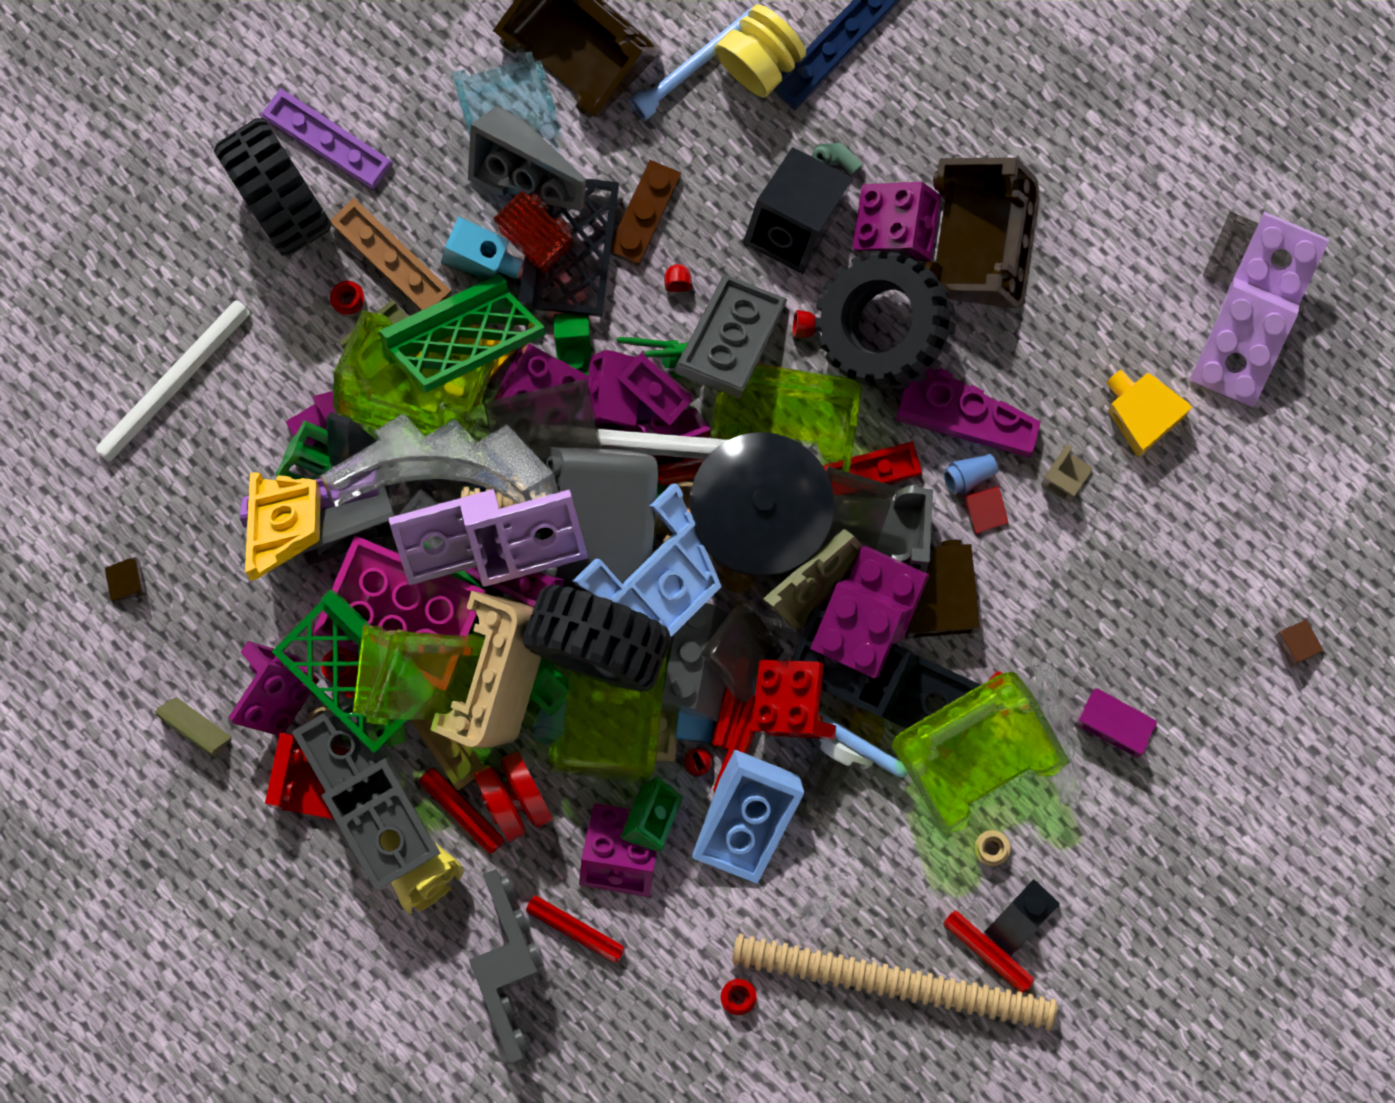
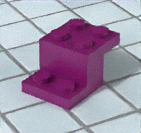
(869, 612)

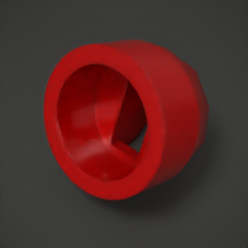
(677, 273)
(803, 324)
(690, 765)

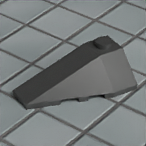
(513, 157)

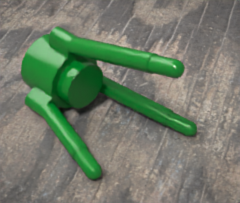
(670, 354)

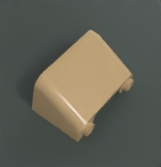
(500, 679)

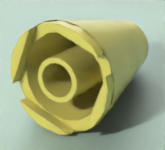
(425, 883)

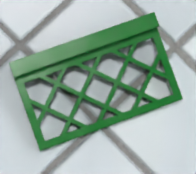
(452, 318)
(352, 624)

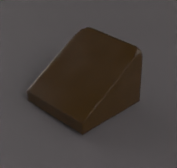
(125, 579)

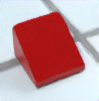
(986, 510)

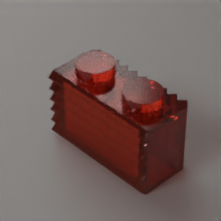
(534, 230)

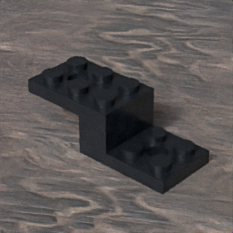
(898, 692)

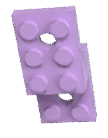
(1259, 309)
(488, 537)

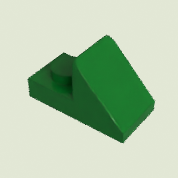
(573, 340)

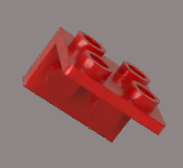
(789, 700)
(293, 781)

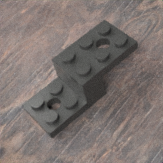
(366, 798)
(507, 967)

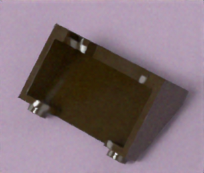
(581, 45)
(985, 229)

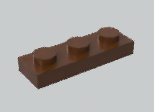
(644, 212)

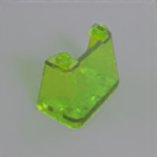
(377, 392)
(413, 673)
(609, 730)
(978, 748)

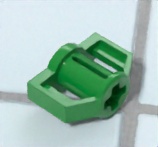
(304, 454)

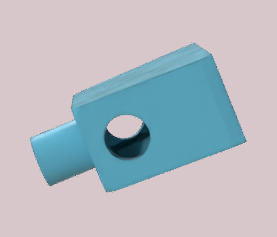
(465, 250)

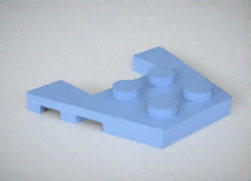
(672, 580)

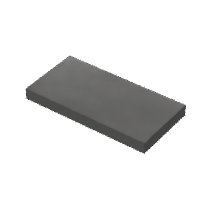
(731, 336)

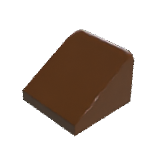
(1299, 643)

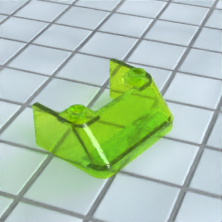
(795, 406)

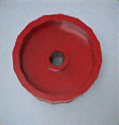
(512, 796)

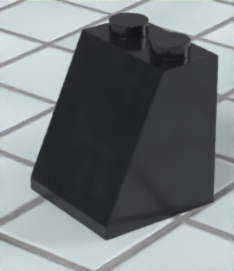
(796, 210)

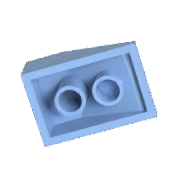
(747, 816)

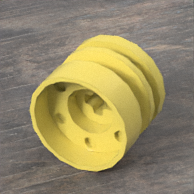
(760, 50)

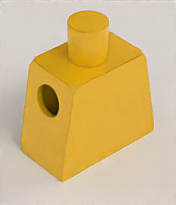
(1145, 409)

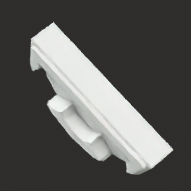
(843, 753)

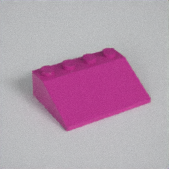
(379, 591)

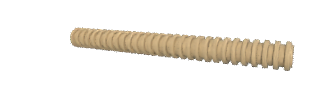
(895, 982)

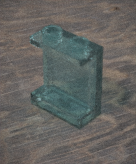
(510, 87)

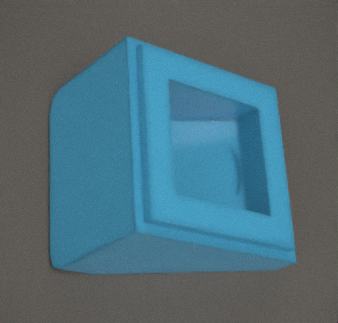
(693, 729)

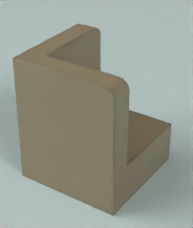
(1066, 475)

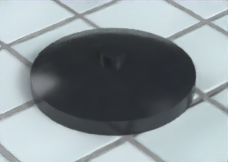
(762, 504)

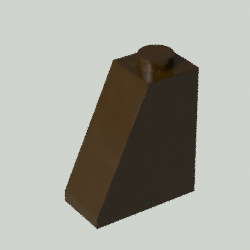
(949, 596)

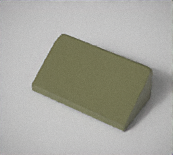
(193, 726)

